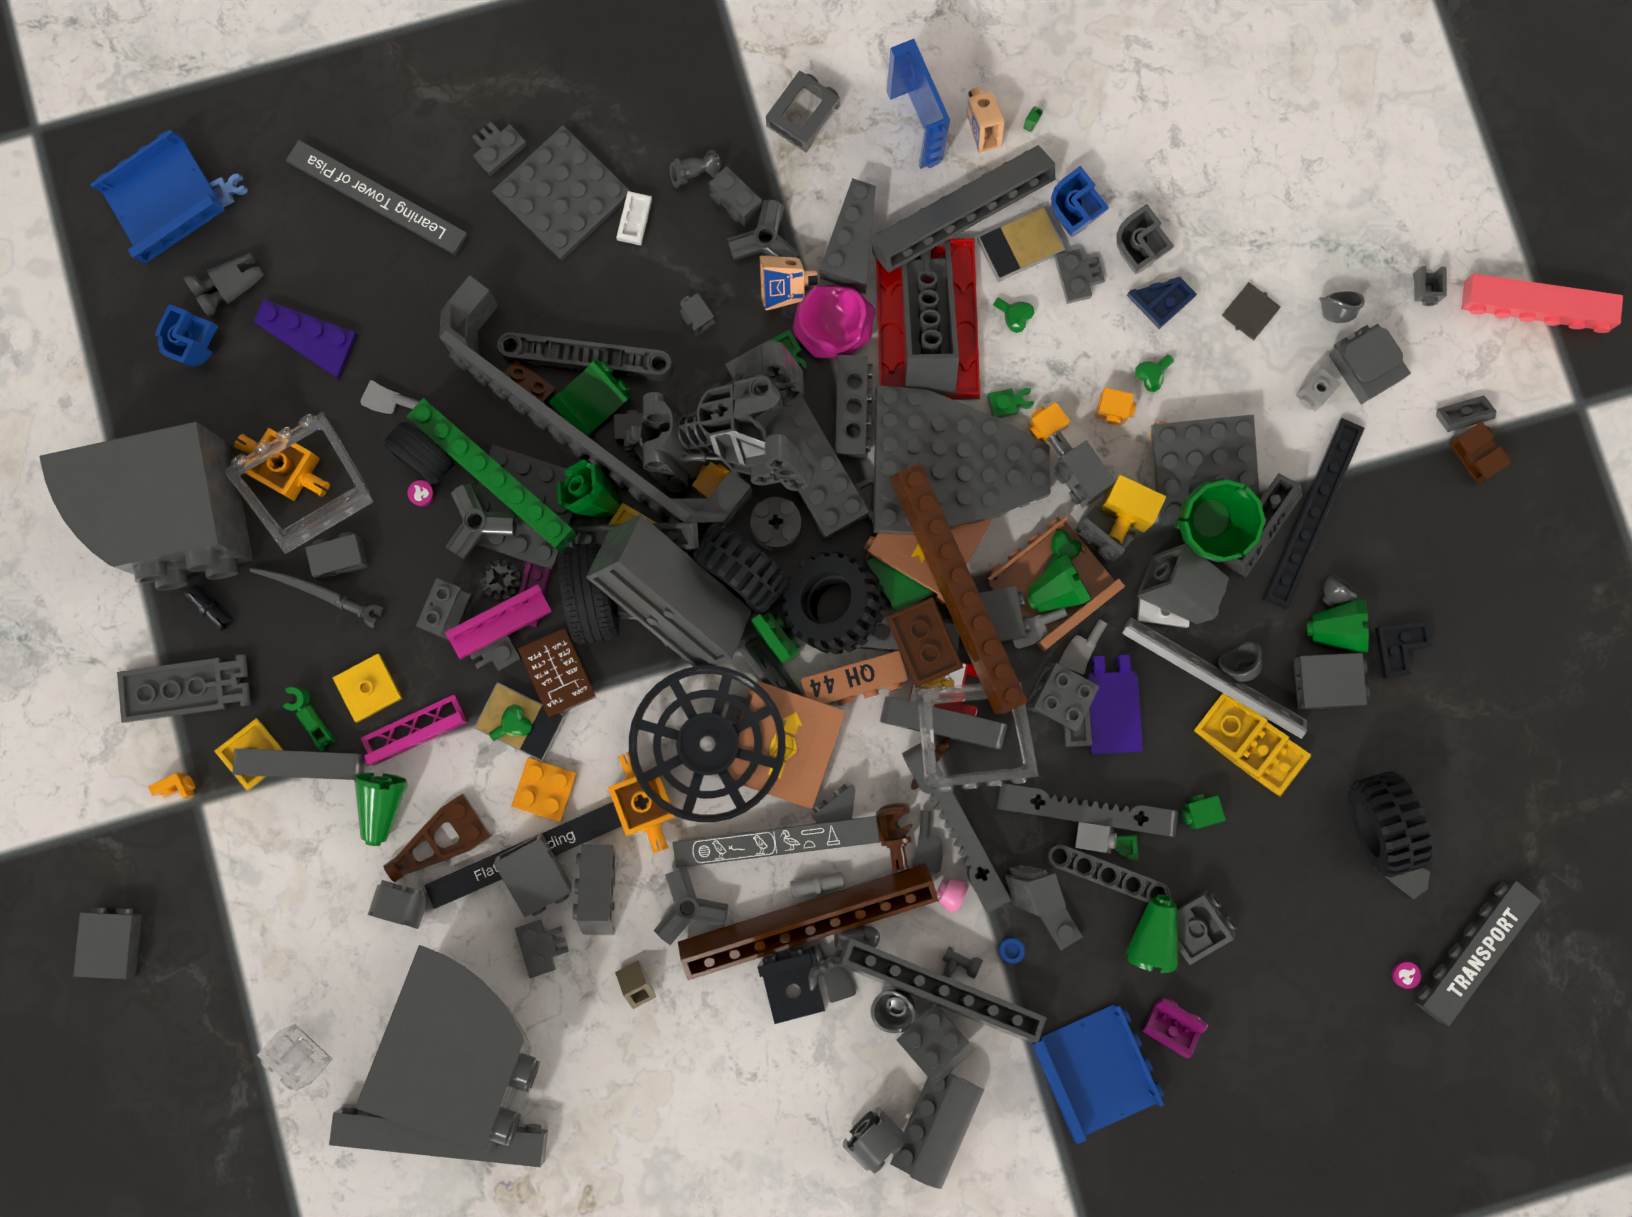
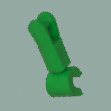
(309, 717)

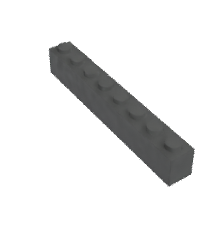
(963, 208)
(1034, 889)
(941, 991)
(368, 1131)

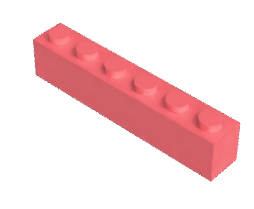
(1542, 303)

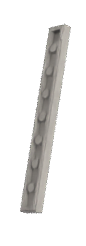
(1215, 677)

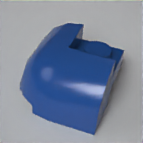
(1077, 202)
(184, 336)

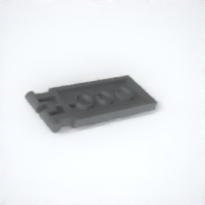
(182, 689)

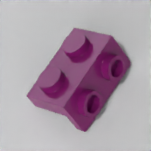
(1174, 1027)

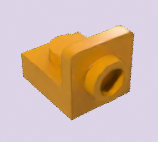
(169, 785)

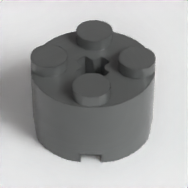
(776, 509)
(398, 906)
(874, 1140)

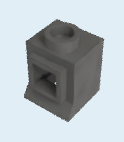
(1438, 286)
(696, 314)

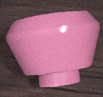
(952, 894)

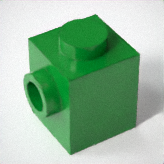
(1202, 811)

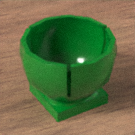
(1221, 520)

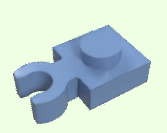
(225, 190)

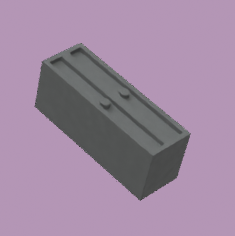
(669, 593)

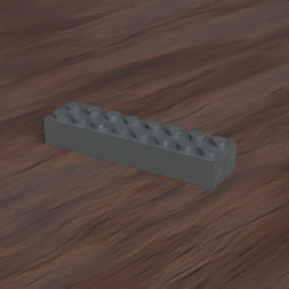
(830, 492)

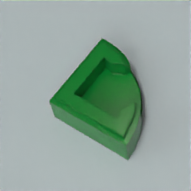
(1032, 118)
(1127, 847)

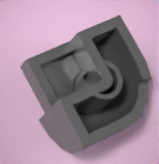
(1142, 239)

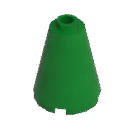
(378, 804)
(1156, 937)

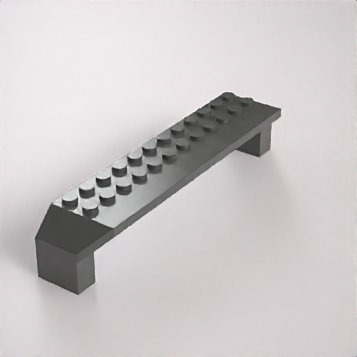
(458, 331)

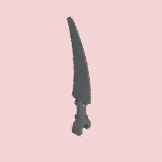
(327, 595)

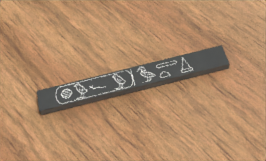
(776, 841)

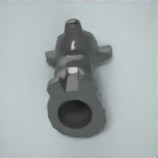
(684, 170)

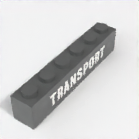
(1477, 951)

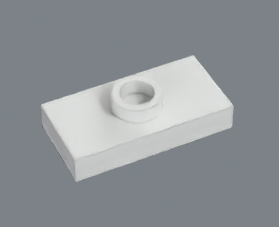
(634, 218)
(1155, 615)

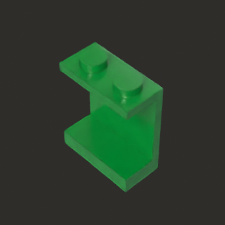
(591, 397)

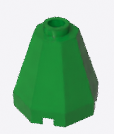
(587, 491)
(1058, 587)
(1342, 627)

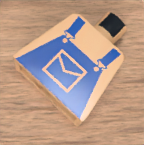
(985, 120)
(783, 281)

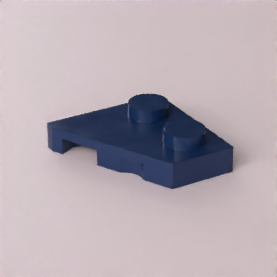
(1162, 300)

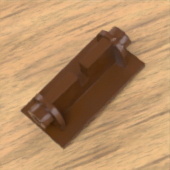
(530, 381)

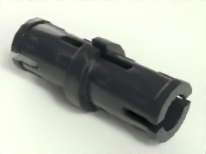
(208, 607)

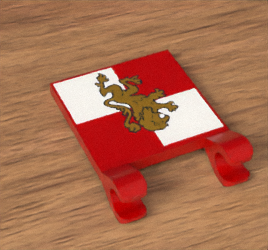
(952, 679)

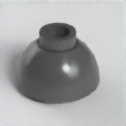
(1338, 591)

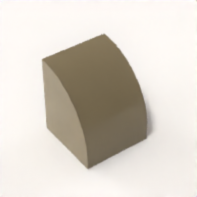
(635, 984)

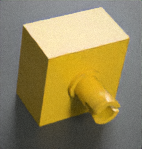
(1131, 506)

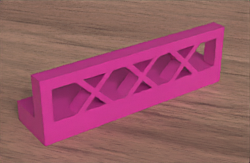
(498, 622)
(413, 738)

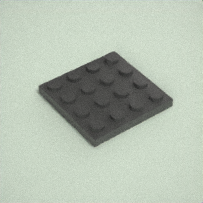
(561, 193)
(1202, 452)
(542, 481)

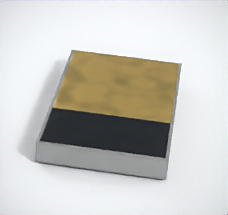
(1021, 244)
(543, 731)

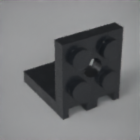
(787, 970)

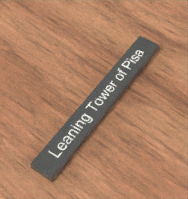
(377, 197)

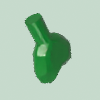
(1015, 313)
(1153, 373)
(1063, 544)
(512, 723)

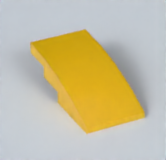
(1252, 744)

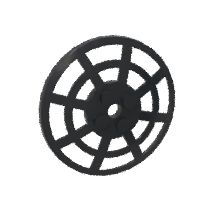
(692, 733)

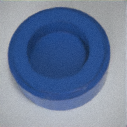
(1011, 950)

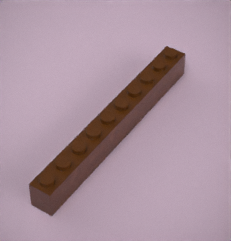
(958, 589)
(807, 921)

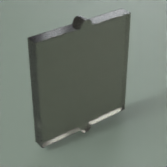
(1251, 311)

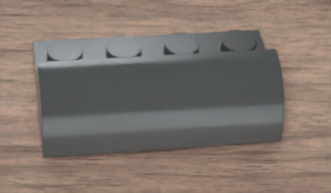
(937, 1129)

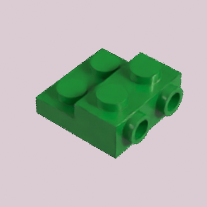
(779, 643)

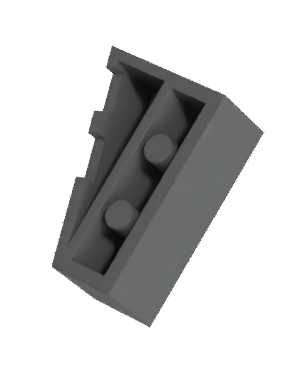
(595, 889)

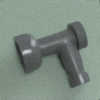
(954, 959)

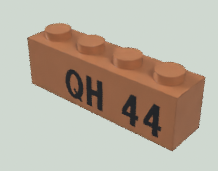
(856, 679)

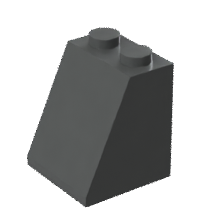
(1184, 584)

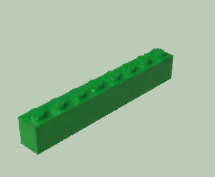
(492, 475)

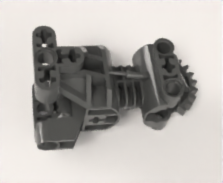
(726, 422)

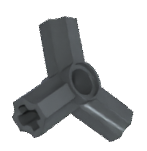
(769, 224)
(470, 508)
(676, 921)

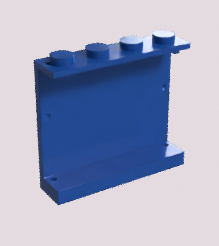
(910, 75)
(159, 195)
(1097, 1071)

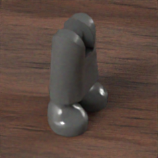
(228, 280)

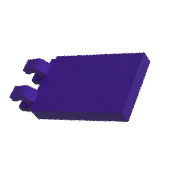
(1115, 708)

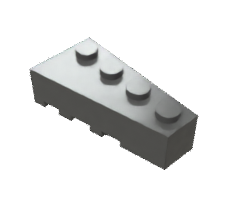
(849, 246)

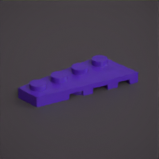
(311, 337)

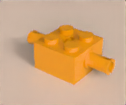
(292, 475)
(634, 817)

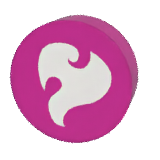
(421, 493)
(1406, 975)

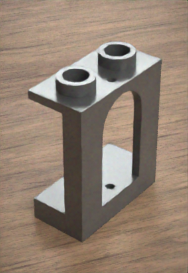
(802, 137)
(447, 609)

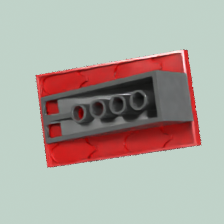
(930, 322)

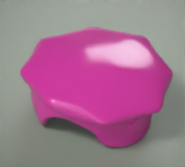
(833, 321)

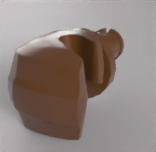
(892, 835)

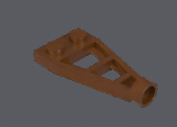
(465, 823)

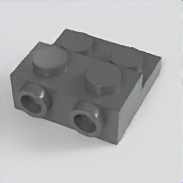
(1202, 927)

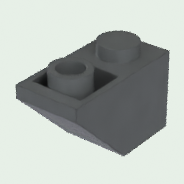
(839, 808)

